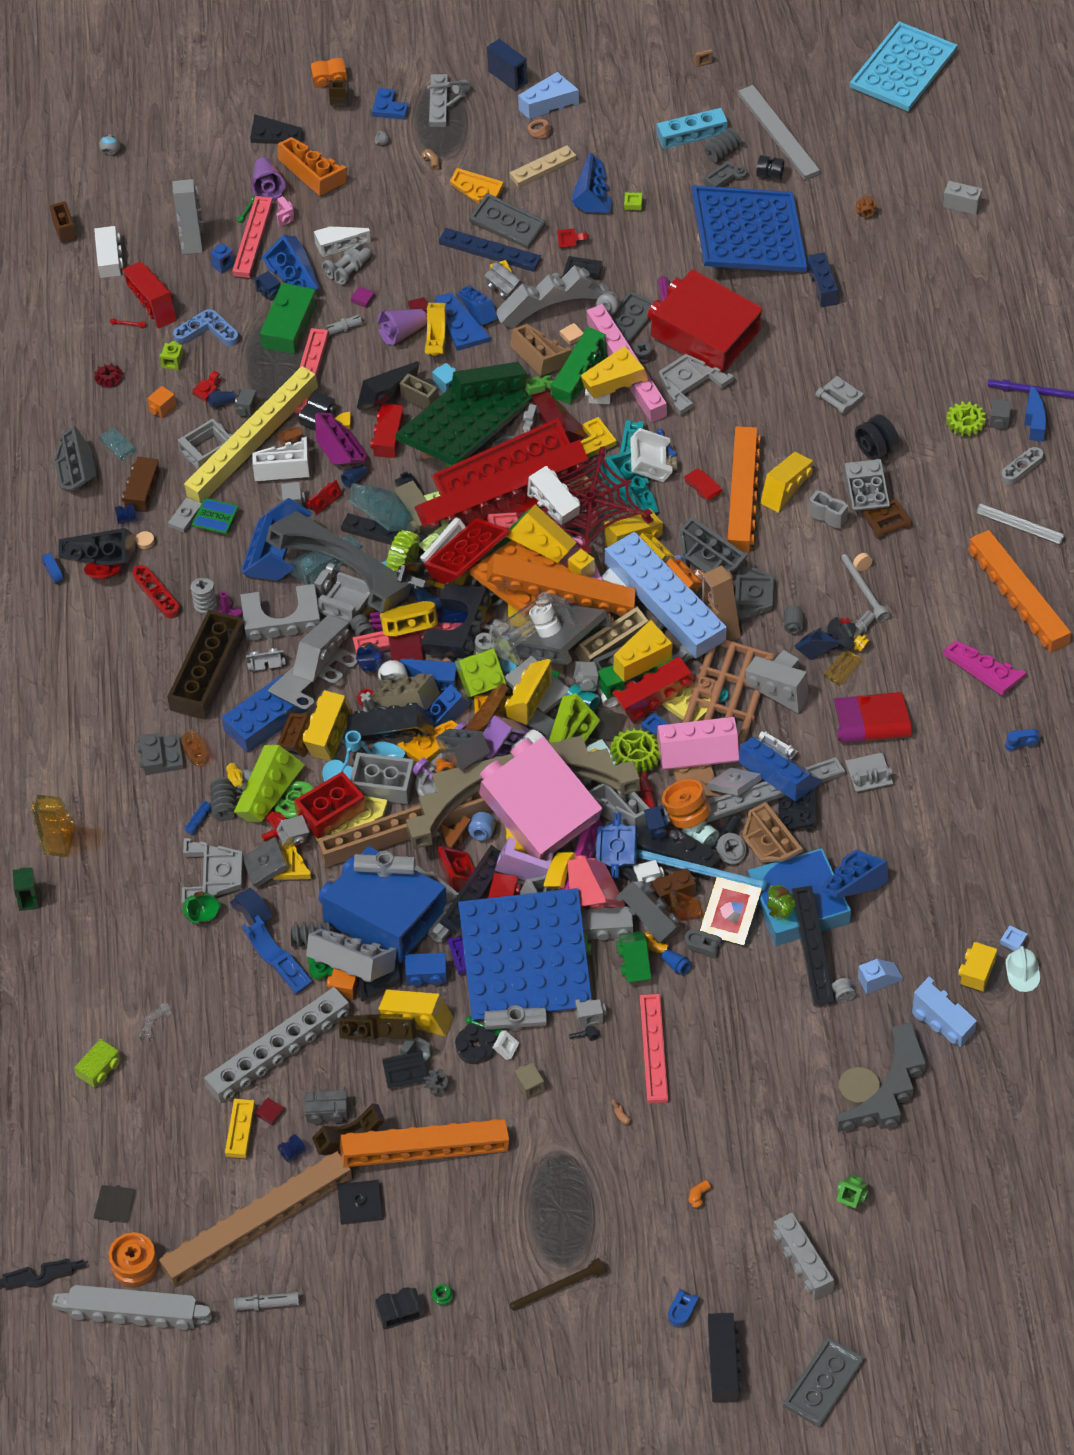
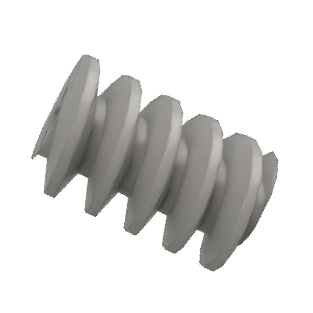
(203, 595)

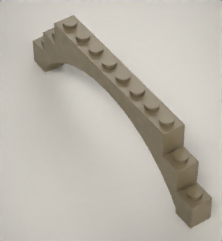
(457, 785)

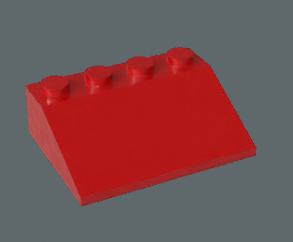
(464, 550)

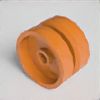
(686, 803)
(133, 1259)

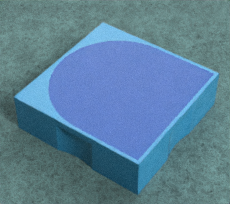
(801, 871)

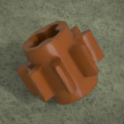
(866, 206)

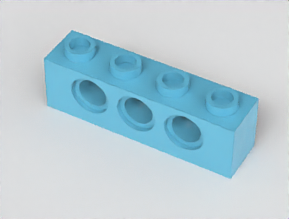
(691, 128)

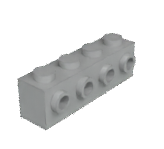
(803, 1256)

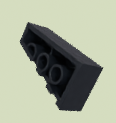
(392, 722)
(679, 846)

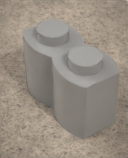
(828, 509)

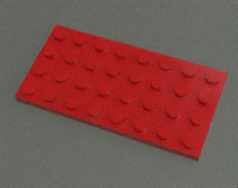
(498, 458)

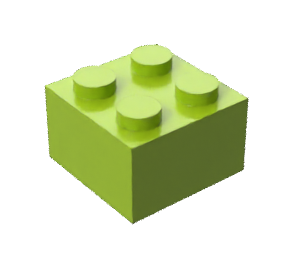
(480, 672)

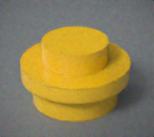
(861, 642)

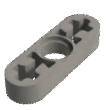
(1019, 473)

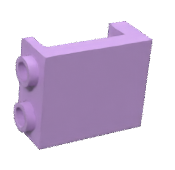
(520, 864)

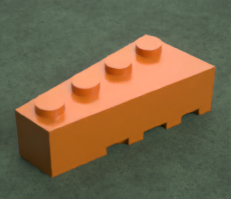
(309, 166)

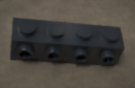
(723, 1360)

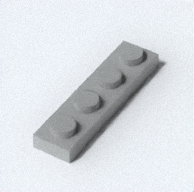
(438, 101)

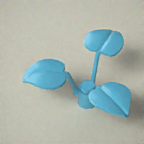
(353, 743)

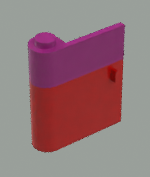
(872, 717)

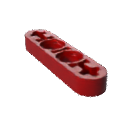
(158, 590)

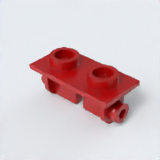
(324, 497)

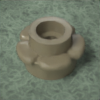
(672, 461)

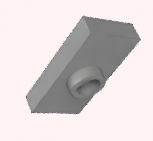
(184, 515)

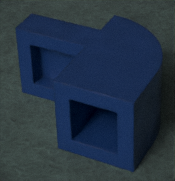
(251, 905)

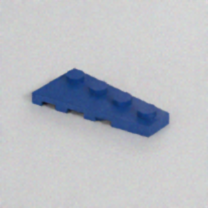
(461, 325)

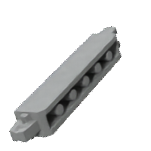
(132, 1307)

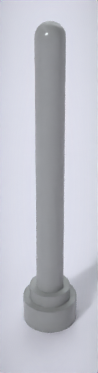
(881, 612)

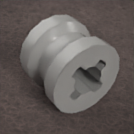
(843, 990)

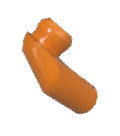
(695, 1193)

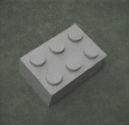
(383, 777)

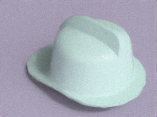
(1023, 970)

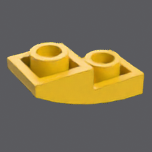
(558, 870)

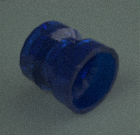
(125, 513)
(291, 1148)

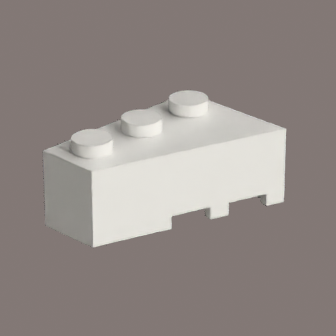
(283, 462)
(553, 495)

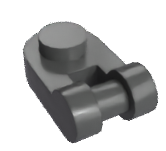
(695, 941)

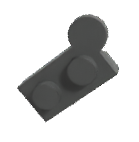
(724, 174)

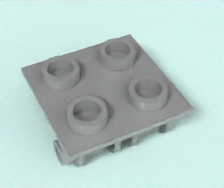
(869, 772)

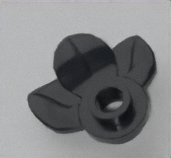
(842, 633)

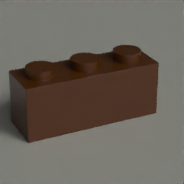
(141, 483)

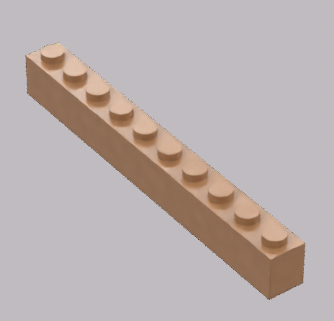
(387, 831)
(254, 1219)

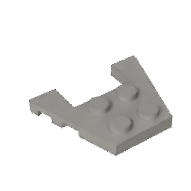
(687, 374)
(220, 868)

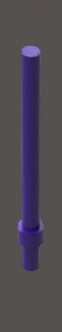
(1006, 385)

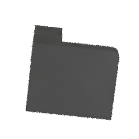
(417, 1044)

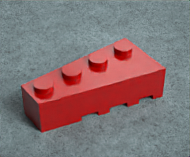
(654, 689)

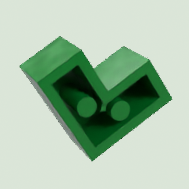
(634, 951)

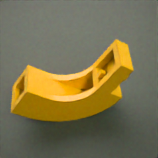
(436, 329)

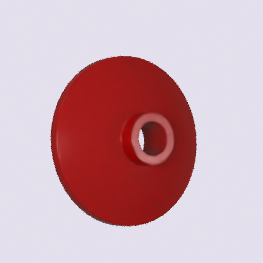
(101, 571)

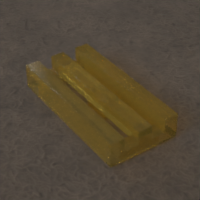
(828, 674)

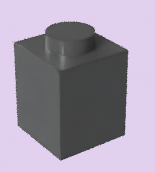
(1000, 414)

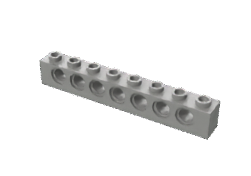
(266, 1047)

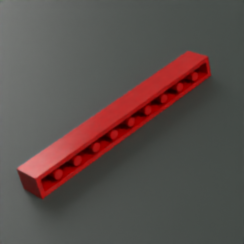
(498, 484)

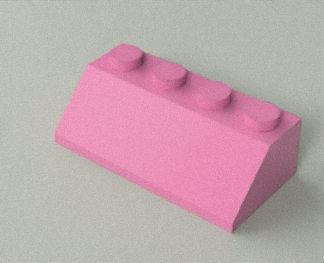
(698, 743)

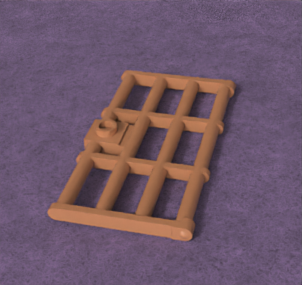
(712, 689)

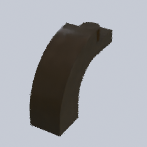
(328, 1137)

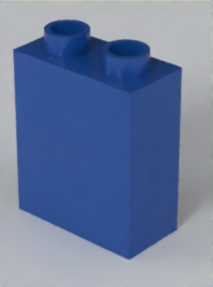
(383, 909)

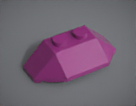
(337, 441)

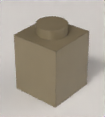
(529, 1081)

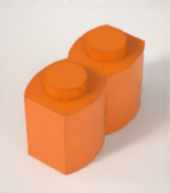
(328, 70)

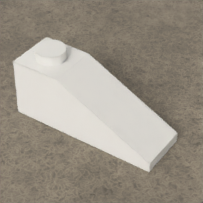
(338, 239)

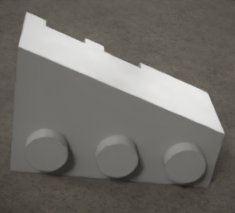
(778, 682)
(629, 805)

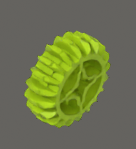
(403, 549)
(633, 745)

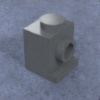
(246, 401)

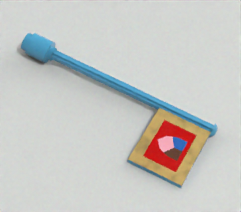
(731, 901)

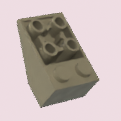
(399, 692)

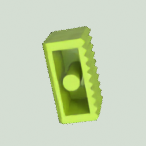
(97, 1063)

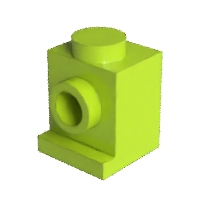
(174, 352)

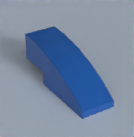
(1035, 416)

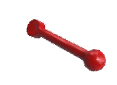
(142, 324)

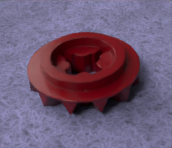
(103, 380)

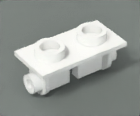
(786, 749)

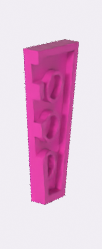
(984, 667)

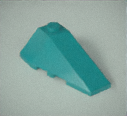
(638, 489)

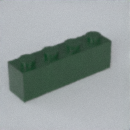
(489, 380)

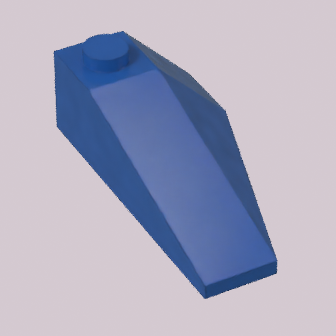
(591, 190)
(290, 262)
(856, 875)

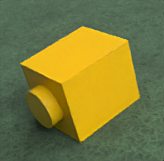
(582, 563)

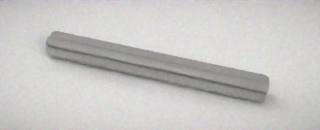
(1020, 523)

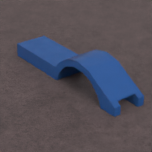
(276, 957)

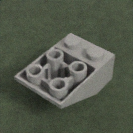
(866, 485)

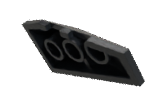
(384, 386)
(100, 548)

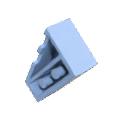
(548, 95)
(941, 1014)

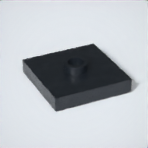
(359, 1202)

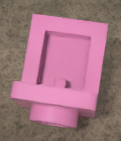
(285, 212)

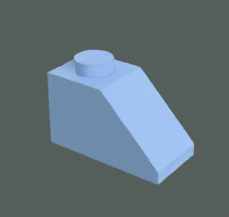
(878, 974)

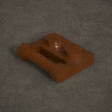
(883, 515)

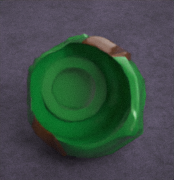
(200, 908)

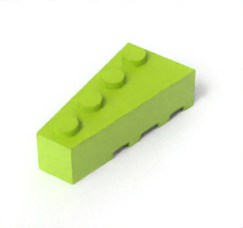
(267, 782)

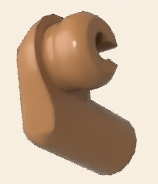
(434, 158)

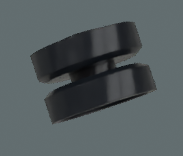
(876, 437)

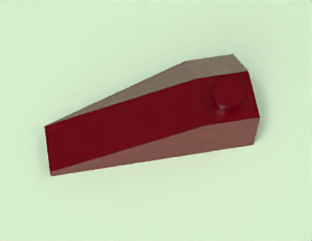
(550, 409)

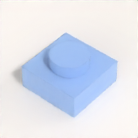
(1013, 938)

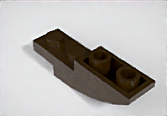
(377, 1026)

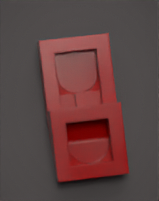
(703, 483)

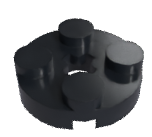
(471, 1034)

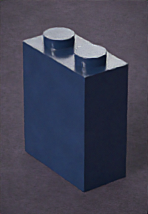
(507, 64)

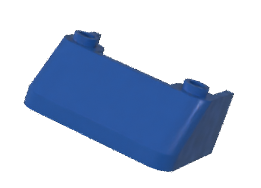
(262, 558)

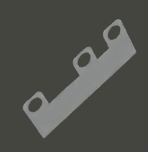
(290, 686)

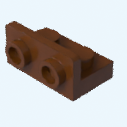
(292, 734)

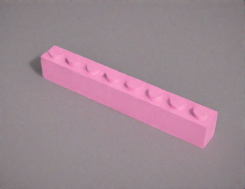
(644, 392)

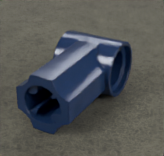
(427, 595)

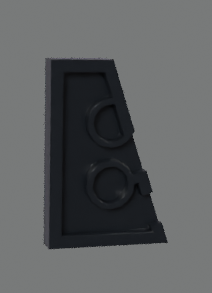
(272, 131)

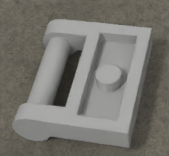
(842, 391)

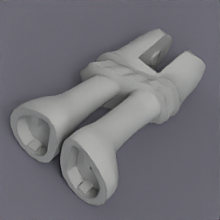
(354, 255)

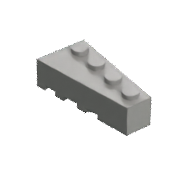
(319, 647)

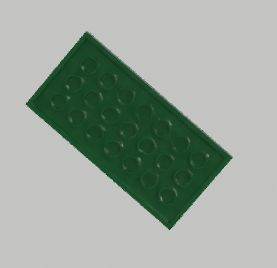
(458, 427)

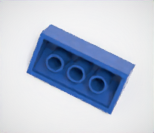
(777, 768)

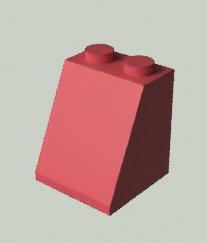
(593, 883)

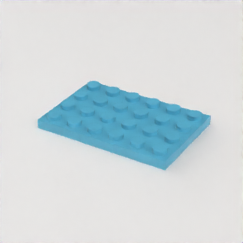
(903, 66)

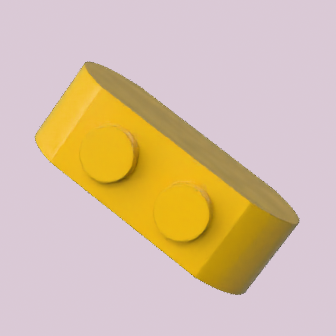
(409, 618)

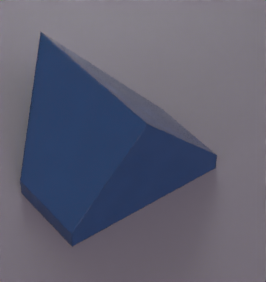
(816, 643)

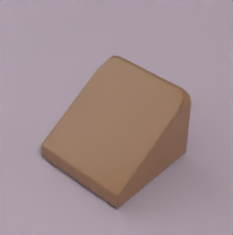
(703, 58)

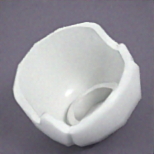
(392, 670)

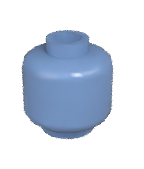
(482, 826)

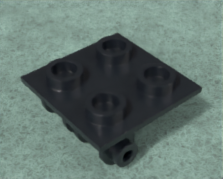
(798, 813)

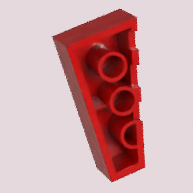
(150, 293)

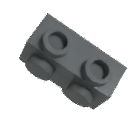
(160, 753)

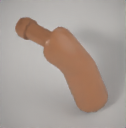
(620, 1113)

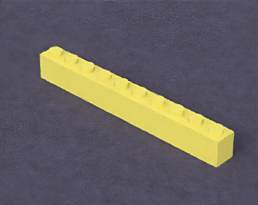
(251, 435)

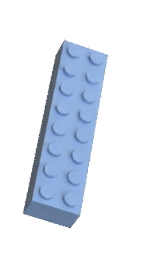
(665, 595)

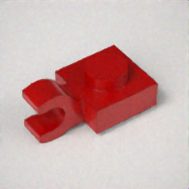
(568, 237)
(205, 387)

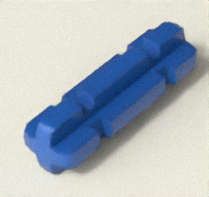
(198, 818)

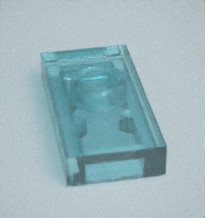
(117, 443)

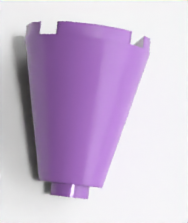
(267, 179)
(400, 324)

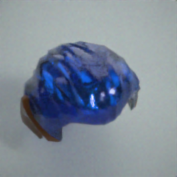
(369, 657)

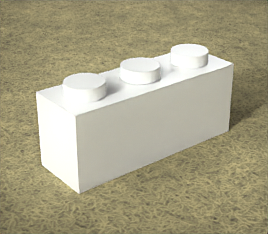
(108, 251)

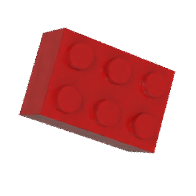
(330, 804)

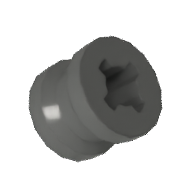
(643, 352)

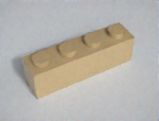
(612, 636)

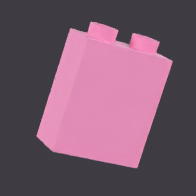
(538, 798)

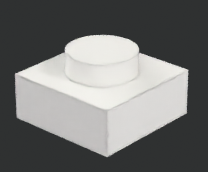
(505, 1045)

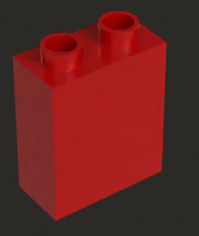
(705, 320)

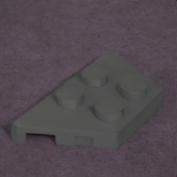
(753, 592)

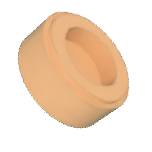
(144, 540)
(862, 562)

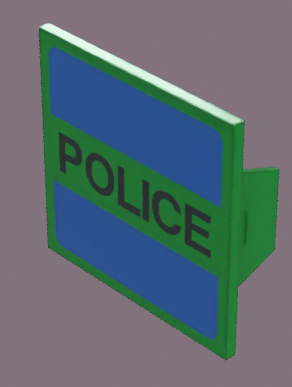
(215, 515)

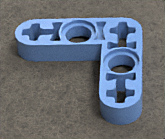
(204, 321)

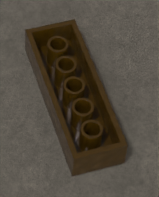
(206, 664)

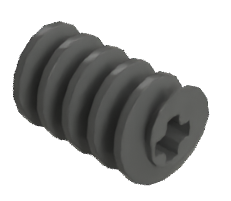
(722, 144)
(222, 799)
(301, 933)

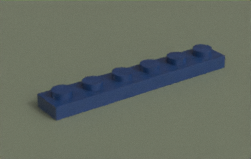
(489, 249)

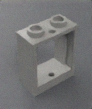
(189, 441)

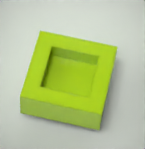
(633, 201)

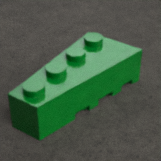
(585, 355)

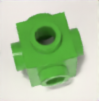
(847, 1191)

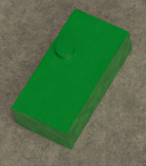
(288, 318)

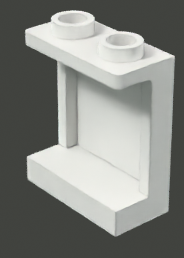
(649, 455)

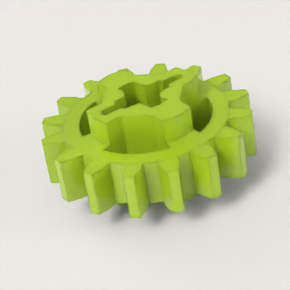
(965, 418)

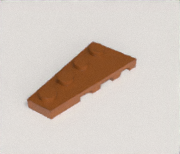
(487, 709)

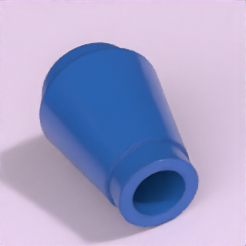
(677, 962)

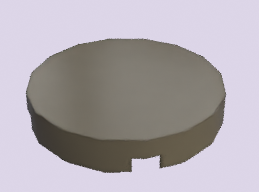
(858, 1085)

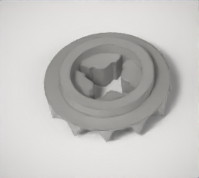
(732, 840)

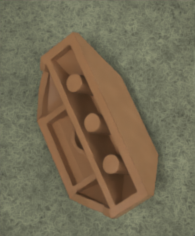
(769, 836)

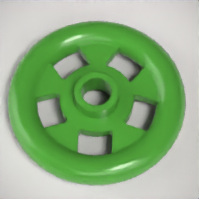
(291, 795)

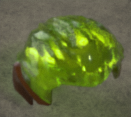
(780, 902)

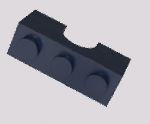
(821, 274)

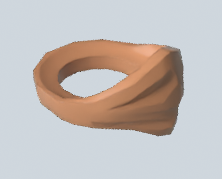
(542, 133)

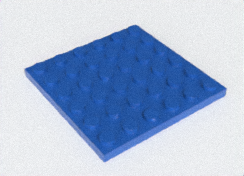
(748, 229)
(525, 952)

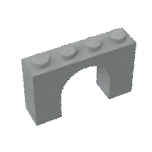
(261, 626)

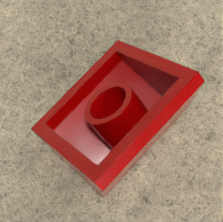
(455, 866)

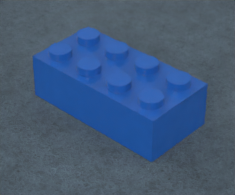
(259, 717)

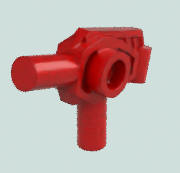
(274, 820)

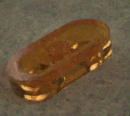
(195, 750)

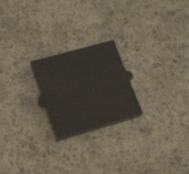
(608, 726)
(114, 1204)

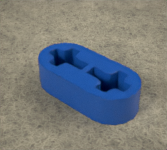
(52, 568)

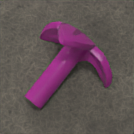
(226, 603)

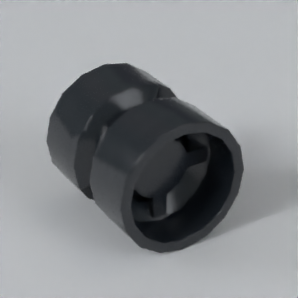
(770, 167)

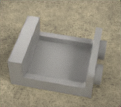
(345, 598)

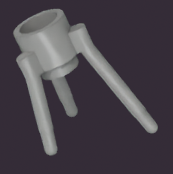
(458, 87)

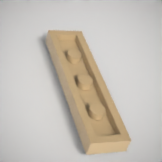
(542, 166)

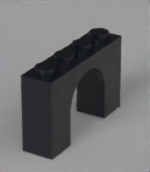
(458, 641)

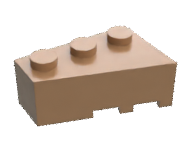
(539, 352)

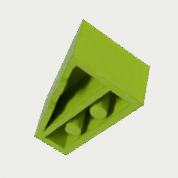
(573, 719)

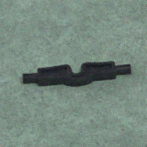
(49, 1272)

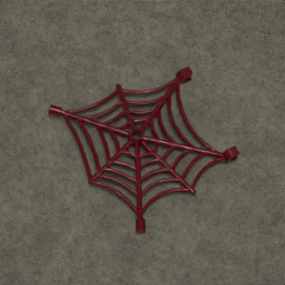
(590, 500)

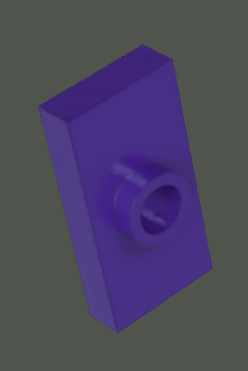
(457, 951)

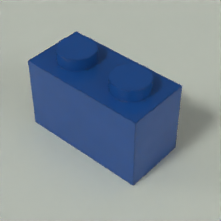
(426, 969)

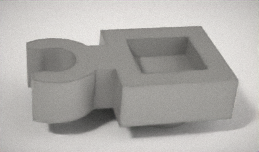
(530, 418)
(324, 581)

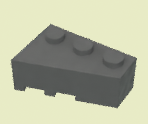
(462, 746)
(650, 910)

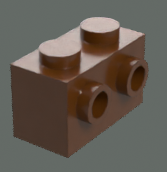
(679, 881)

